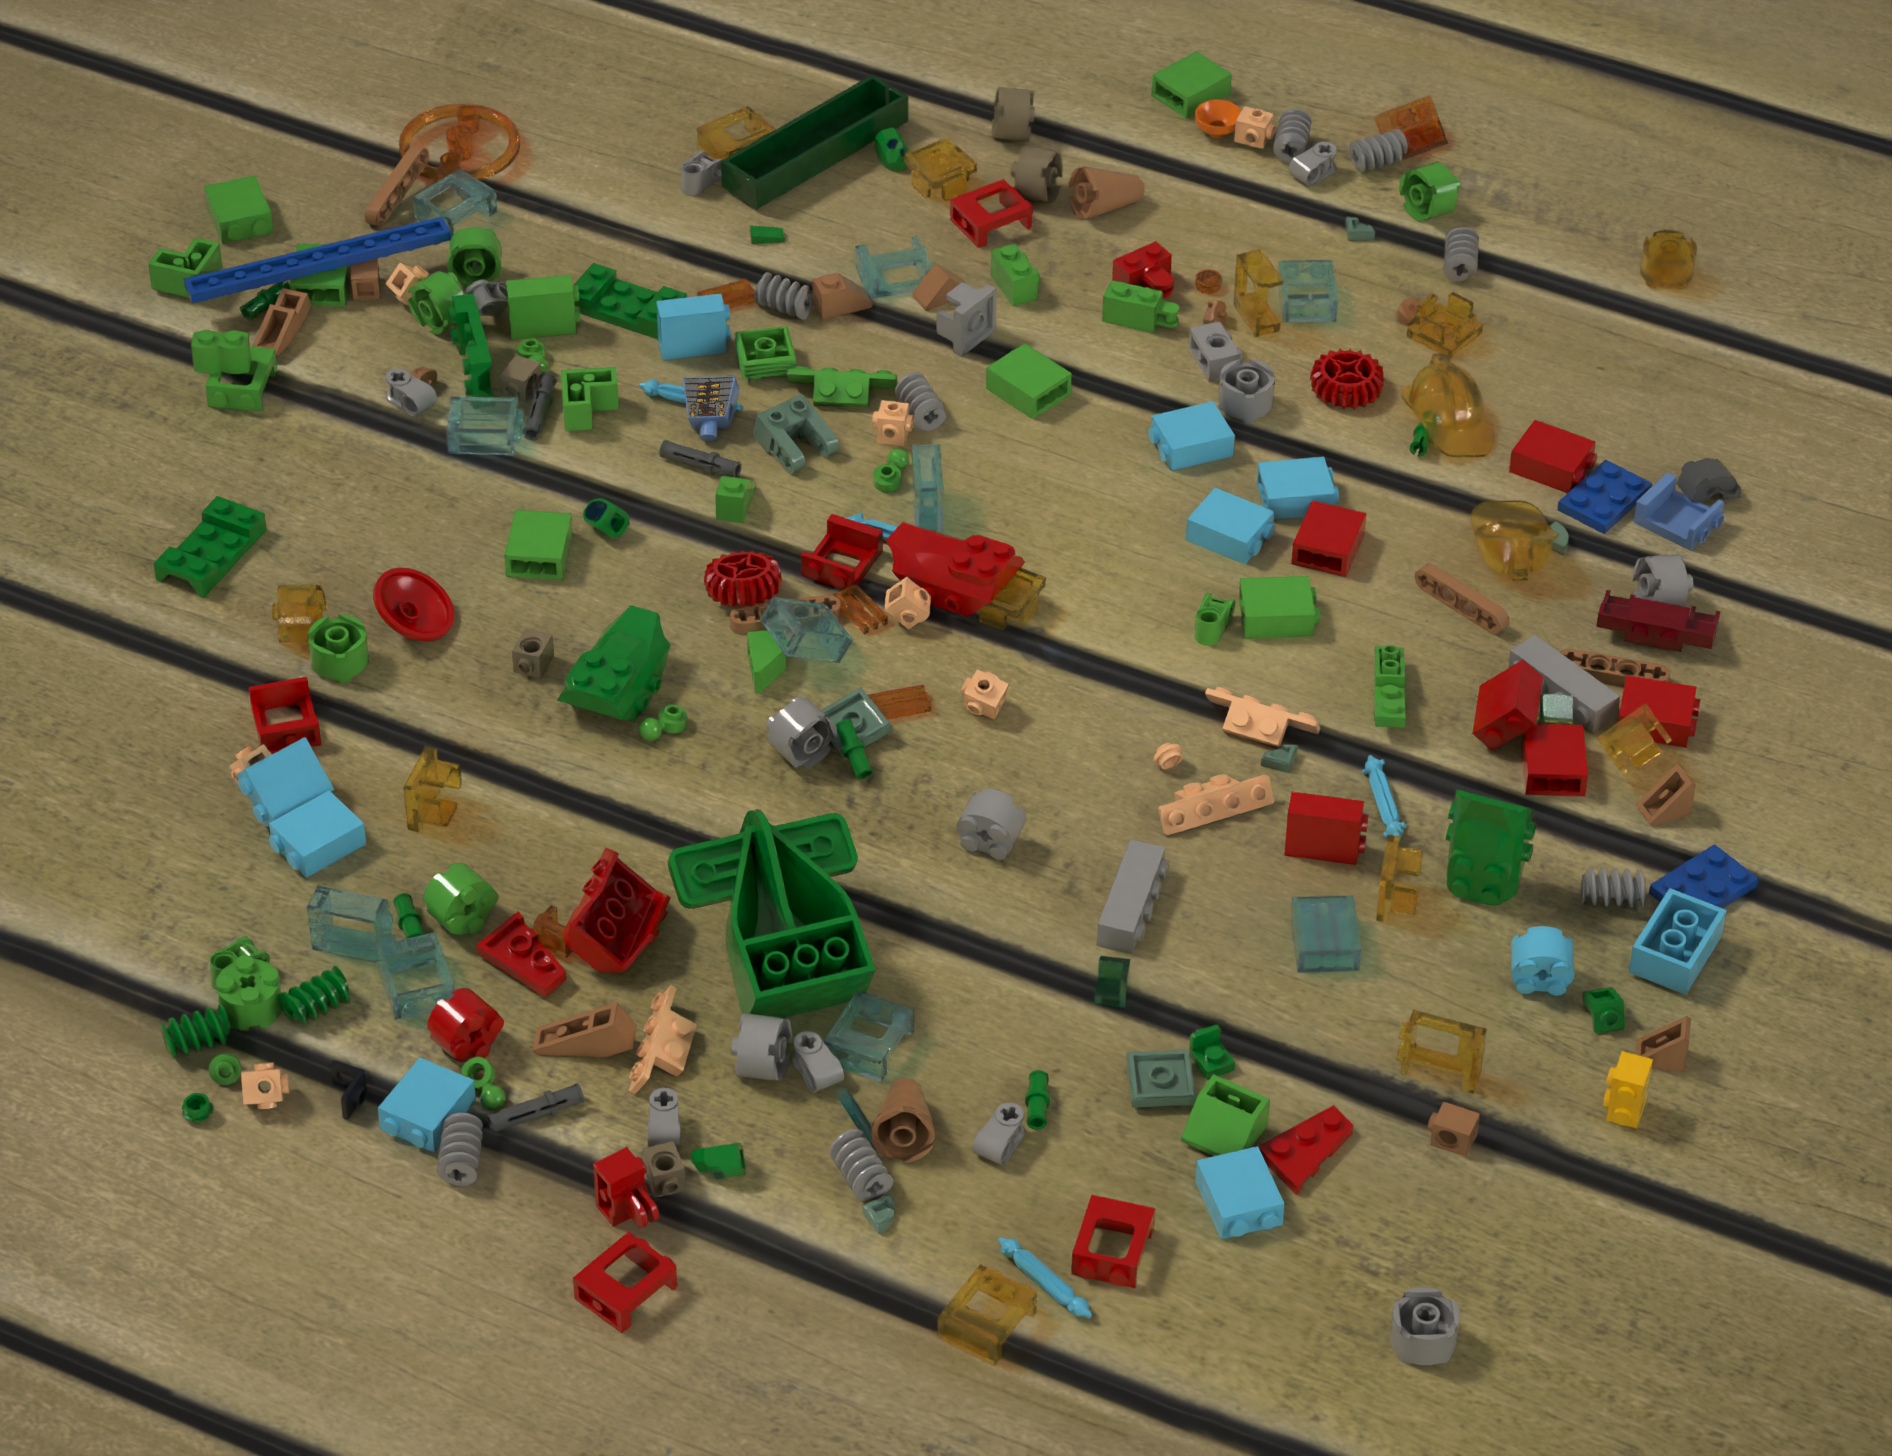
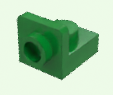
(1606, 1009)
(1209, 1052)

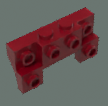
(1657, 622)

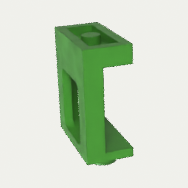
(240, 396)

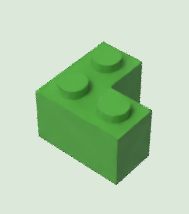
(170, 268)
(587, 392)

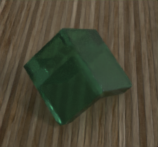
(1556, 709)
(1112, 981)

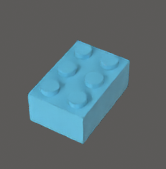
(1677, 941)

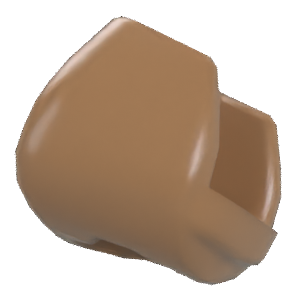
(1407, 310)
(1215, 312)
(425, 374)

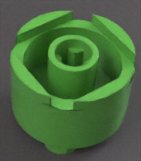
(1429, 191)
(474, 255)
(433, 298)
(338, 647)
(460, 899)
(249, 993)

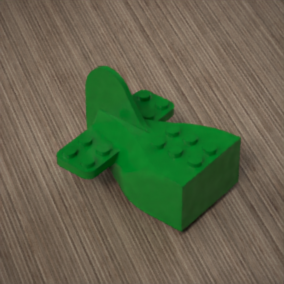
(788, 922)

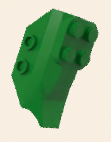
(621, 667)
(1487, 847)

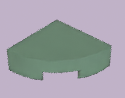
(1358, 231)
(1560, 544)
(1281, 758)
(880, 1213)

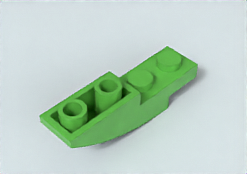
(1389, 686)

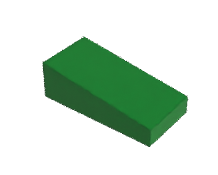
(763, 234)

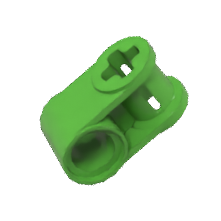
(1212, 619)
(229, 954)

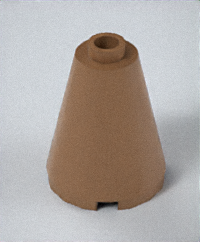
(1102, 191)
(903, 1123)

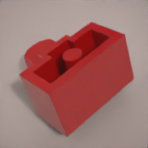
(1146, 268)
(622, 1189)

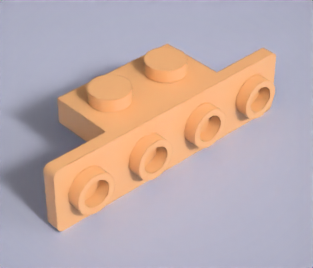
(1257, 721)
(1214, 801)
(665, 1043)

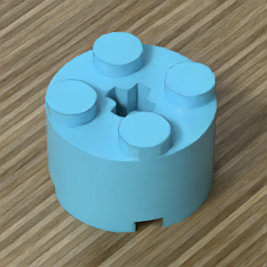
(1542, 961)

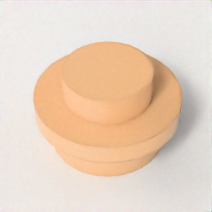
(1168, 755)

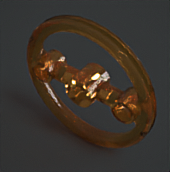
(460, 139)

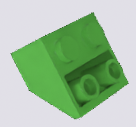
(1226, 1118)

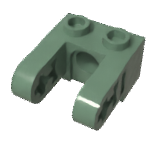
(792, 420)

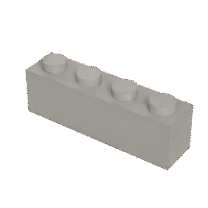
(1592, 700)
(1132, 896)

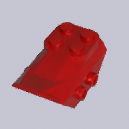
(953, 571)
(615, 916)

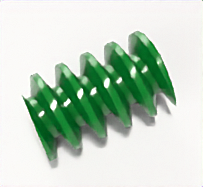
(315, 996)
(195, 1031)

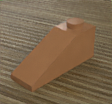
(588, 1034)

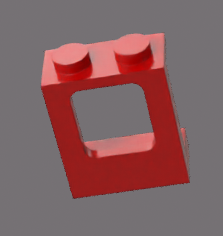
(976, 221)
(848, 539)
(279, 695)
(1117, 1217)
(609, 1297)

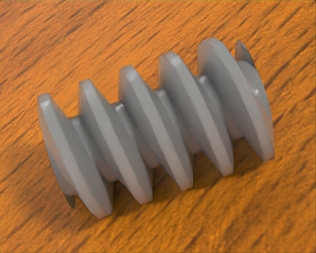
(1292, 134)
(1378, 150)
(1461, 253)
(784, 296)
(922, 401)
(1613, 887)
(460, 1149)
(860, 1165)

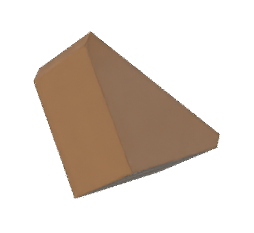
(935, 286)
(1669, 797)
(1667, 1045)

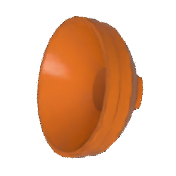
(1217, 113)

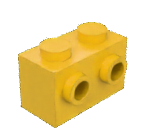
(1628, 1089)

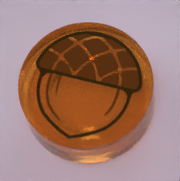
(1208, 281)

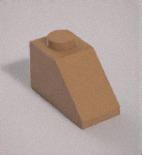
(838, 296)

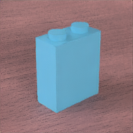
(693, 326)
(1191, 436)
(1292, 485)
(1230, 526)
(283, 781)
(317, 834)
(423, 1102)
(1239, 1192)

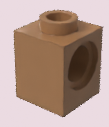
(365, 280)
(1454, 1128)

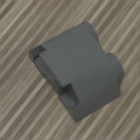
(1705, 478)

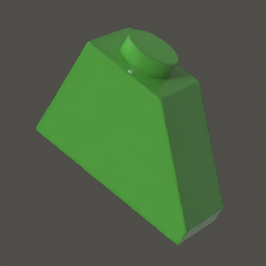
(733, 499)
(765, 659)

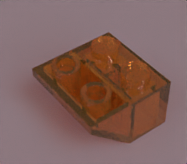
(1417, 122)

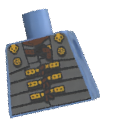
(710, 403)

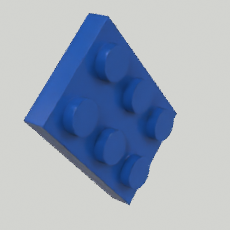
(1604, 496)
(1708, 877)

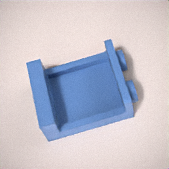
(1675, 516)

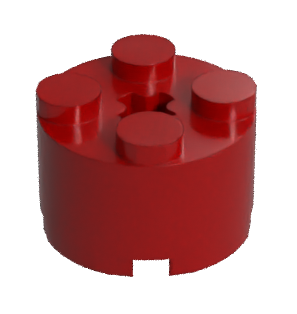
(464, 1025)

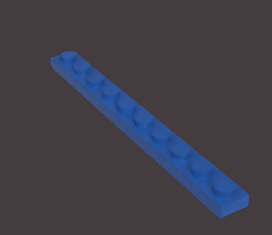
(317, 259)

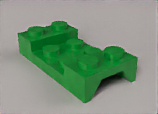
(621, 302)
(471, 342)
(213, 545)

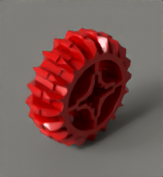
(1347, 378)
(742, 578)

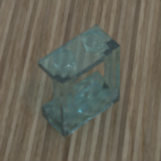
(473, 192)
(870, 269)
(862, 1052)

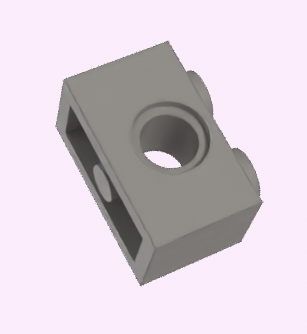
(1212, 349)

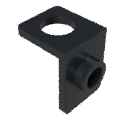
(356, 1090)

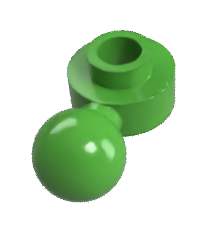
(535, 351)
(888, 476)
(670, 720)
(492, 1096)

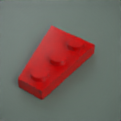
(522, 956)
(1304, 1147)

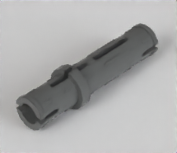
(542, 399)
(710, 462)
(549, 1103)

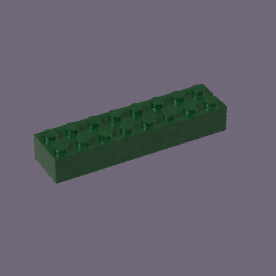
(813, 141)

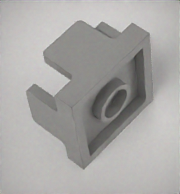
(971, 320)

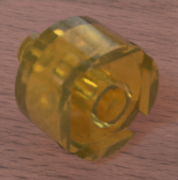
(1668, 260)
(297, 610)

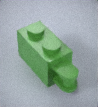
(1137, 307)

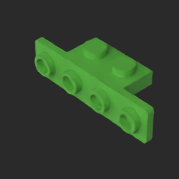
(840, 387)

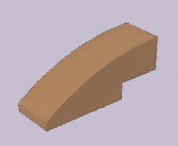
(283, 320)

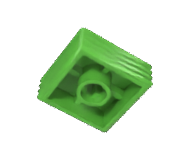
(765, 352)

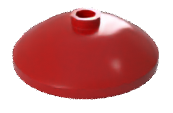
(413, 604)

